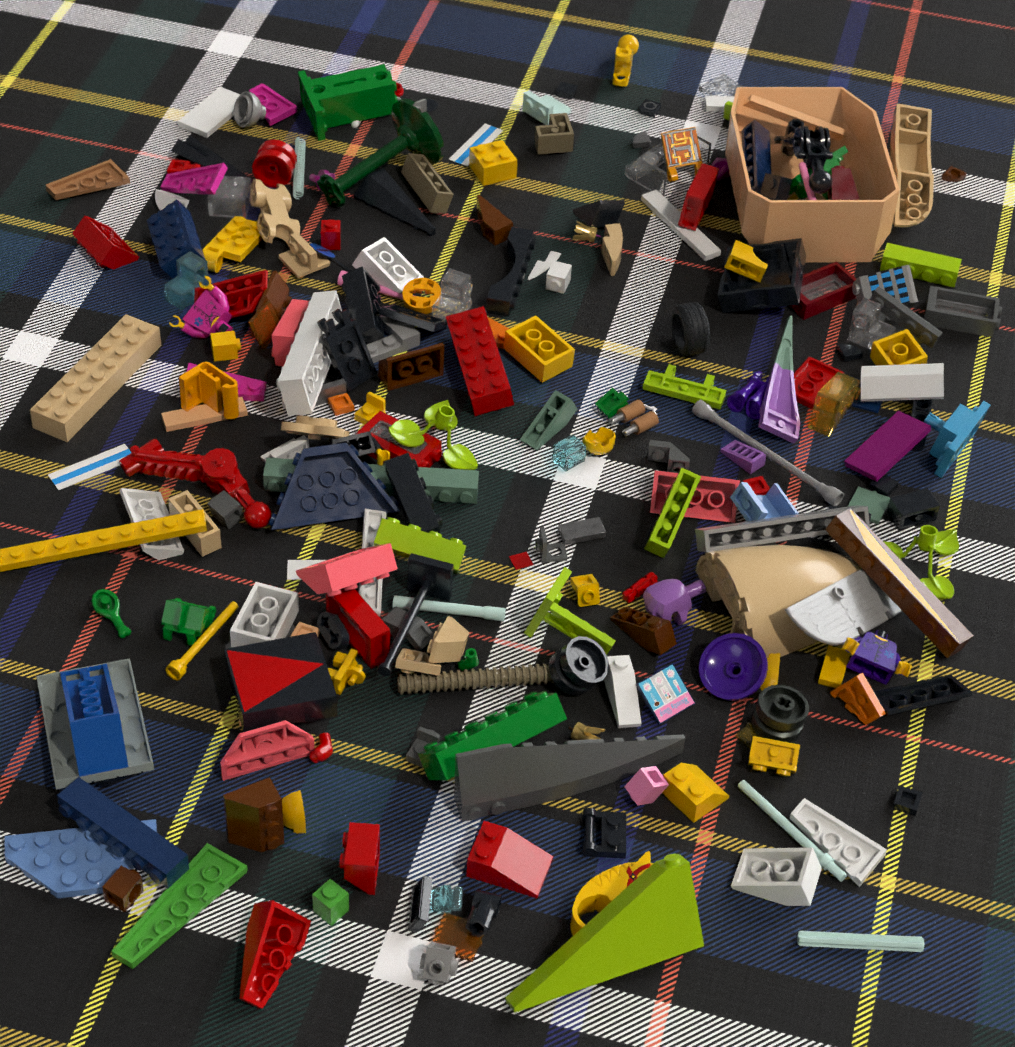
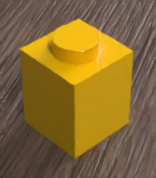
(225, 345)

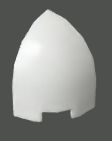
(164, 198)

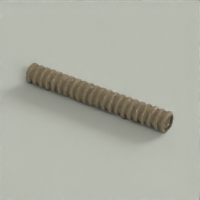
(474, 679)

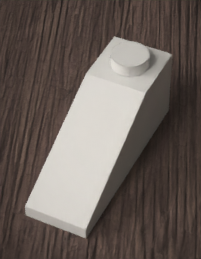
(623, 691)

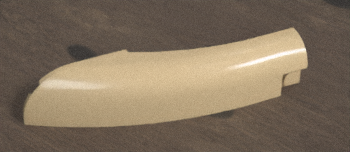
(912, 164)

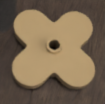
(314, 428)

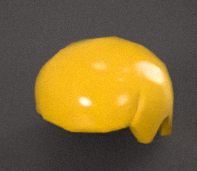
(599, 442)

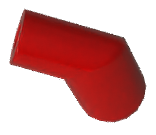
(322, 751)

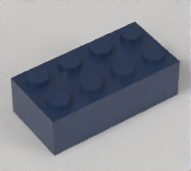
(173, 236)

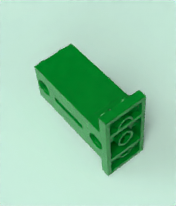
(347, 97)

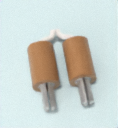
(639, 424)

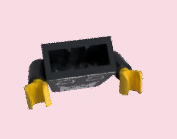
(365, 444)

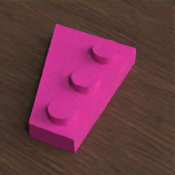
(276, 105)

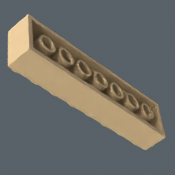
(95, 378)

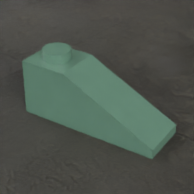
(550, 420)

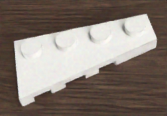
(850, 849)

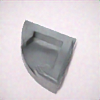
(641, 140)

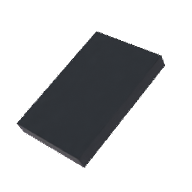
(413, 317)

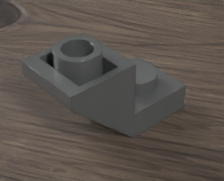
(667, 452)
(419, 633)

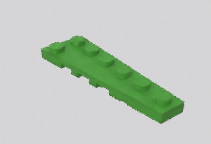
(207, 878)

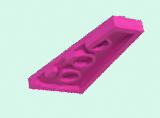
(195, 181)

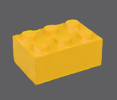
(539, 348)

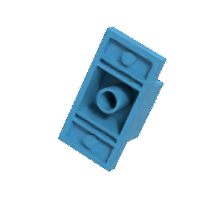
(954, 434)

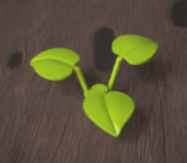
(443, 418)
(942, 543)

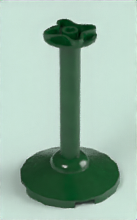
(415, 133)

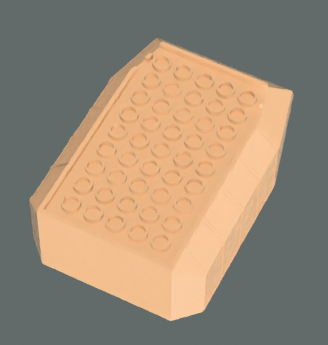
(827, 227)

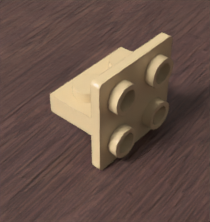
(302, 257)

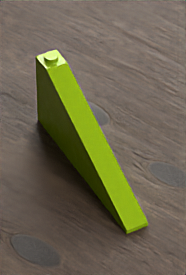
(637, 929)

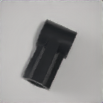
(483, 909)

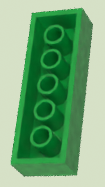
(510, 726)

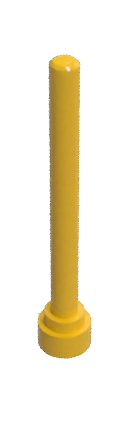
(177, 668)

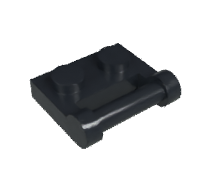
(612, 834)

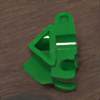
(186, 619)

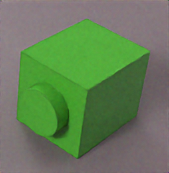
(330, 902)

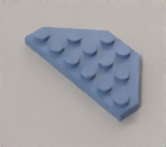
(66, 860)

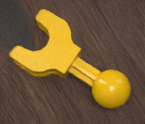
(626, 48)

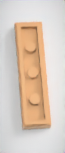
(197, 416)

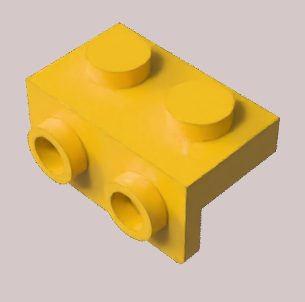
(773, 755)

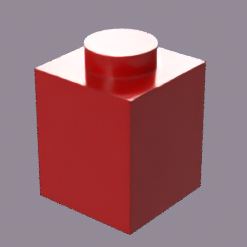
(331, 234)

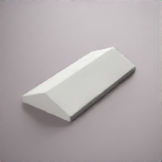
(902, 382)
(149, 505)

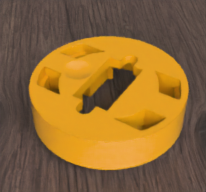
(421, 304)

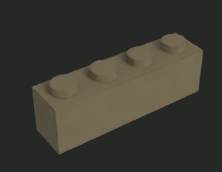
(427, 183)

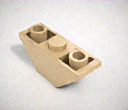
(448, 642)

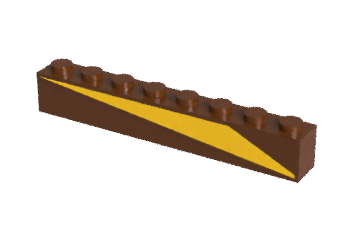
(899, 583)

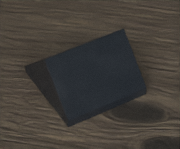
(600, 212)

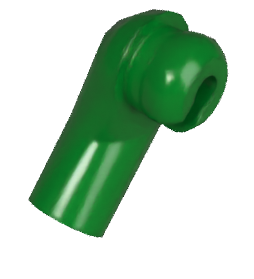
(469, 660)

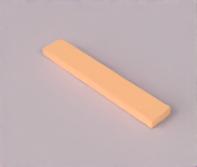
(787, 114)

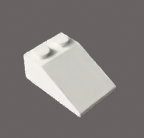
(386, 265)
(778, 874)

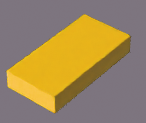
(834, 667)

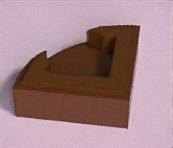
(953, 174)

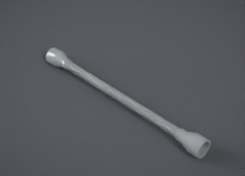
(829, 493)

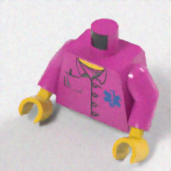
(207, 314)

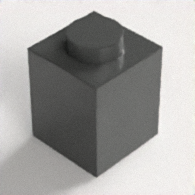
(226, 509)

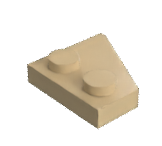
(413, 660)

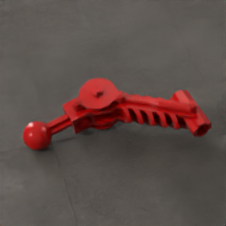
(216, 469)

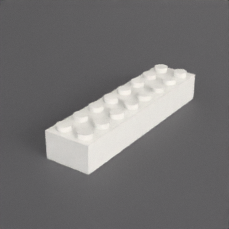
(308, 359)

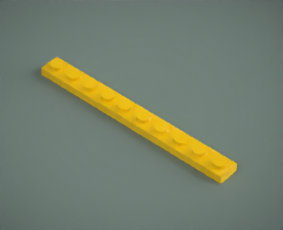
(102, 540)

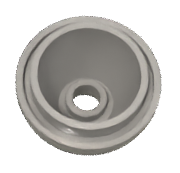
(248, 110)

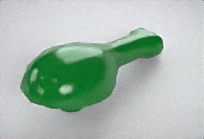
(108, 606)

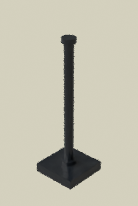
(425, 578)

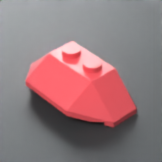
(265, 748)

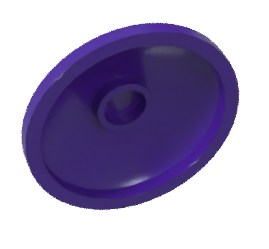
(725, 656)

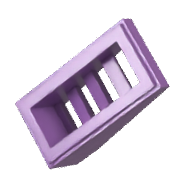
(750, 462)

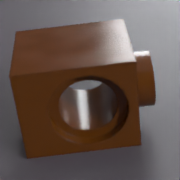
(123, 888)

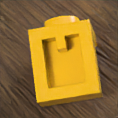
(373, 405)
(586, 589)

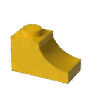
(745, 262)

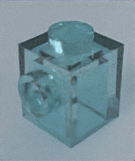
(569, 453)

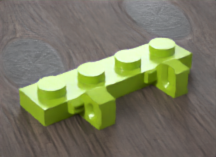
(684, 389)

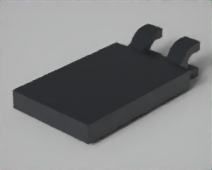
(347, 349)

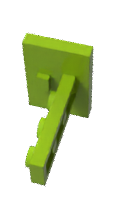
(563, 619)

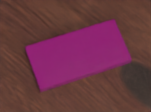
(887, 446)

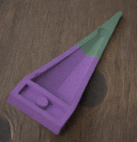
(779, 406)

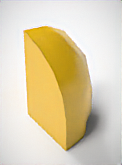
(773, 671)
(294, 812)

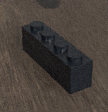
(411, 493)

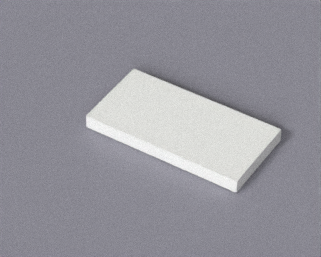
(210, 113)

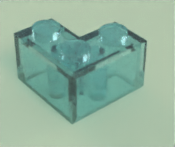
(190, 271)

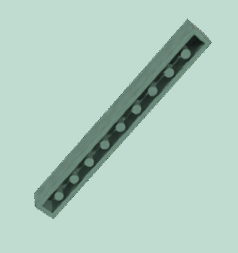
(441, 483)

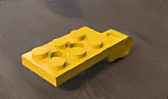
(232, 242)

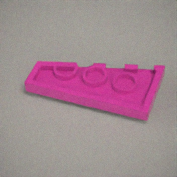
(248, 388)

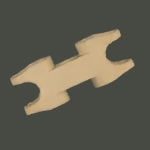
(274, 211)

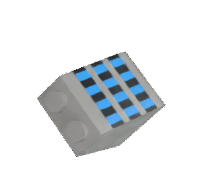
(895, 281)

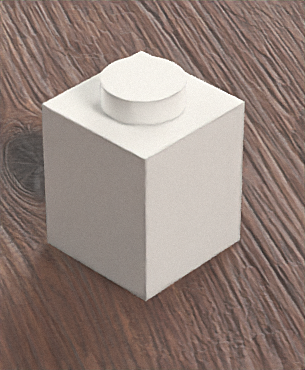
(558, 277)

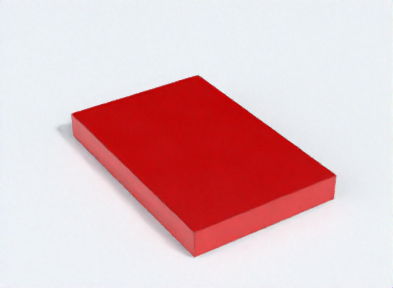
(811, 379)

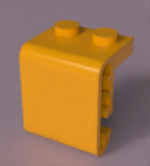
(212, 387)

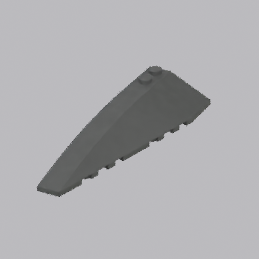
(529, 775)

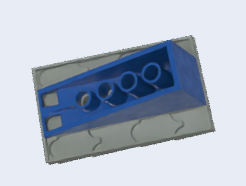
(94, 723)

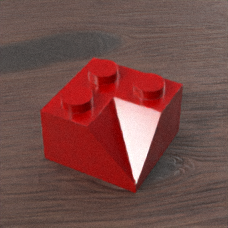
(361, 855)

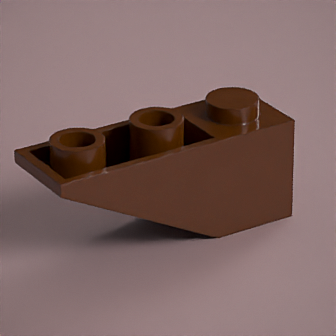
(493, 223)
(646, 629)

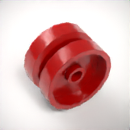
(274, 163)

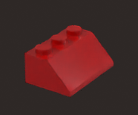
(103, 244)

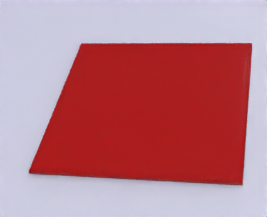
(521, 560)

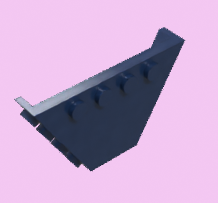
(329, 487)

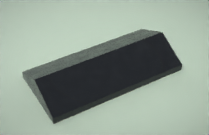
(921, 694)

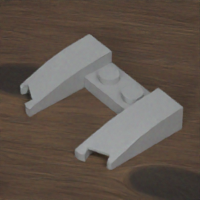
(400, 338)

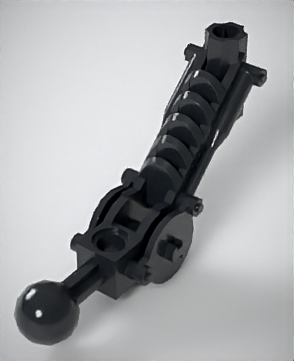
(812, 148)

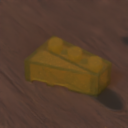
(833, 403)

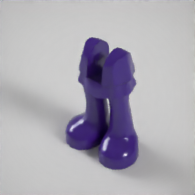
(738, 399)

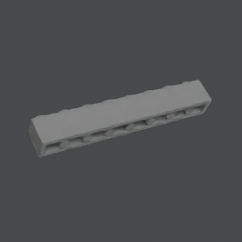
(771, 529)

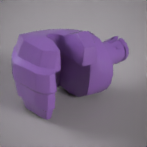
(671, 598)

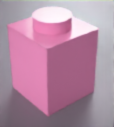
(646, 785)

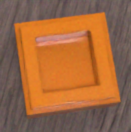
(341, 404)

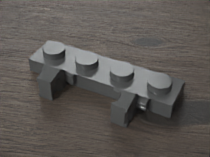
(905, 317)

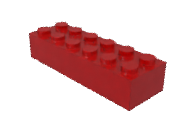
(479, 361)

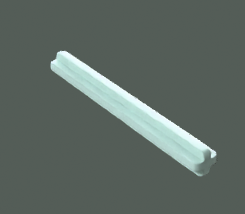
(860, 941)

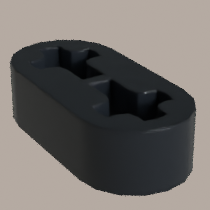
(331, 633)

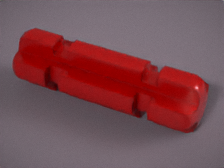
(639, 587)

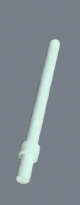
(824, 859)

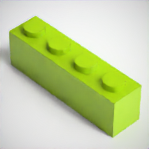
(923, 264)
(672, 512)
(412, 540)

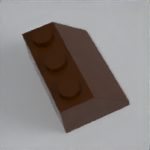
(412, 367)
(255, 816)

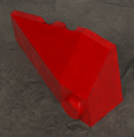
(270, 945)

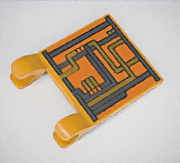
(680, 150)

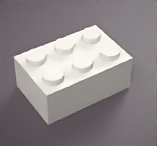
(265, 615)

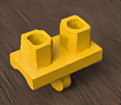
(348, 673)

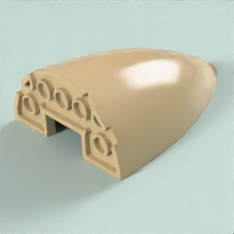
(765, 581)

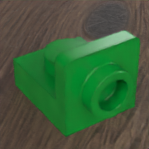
(611, 402)

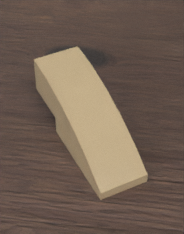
(612, 247)

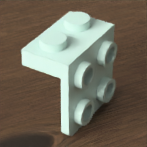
(542, 107)

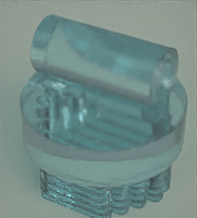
(446, 899)

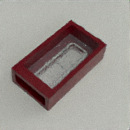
(824, 290)

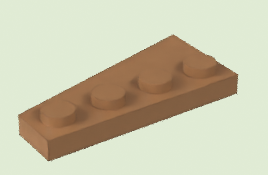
(92, 179)

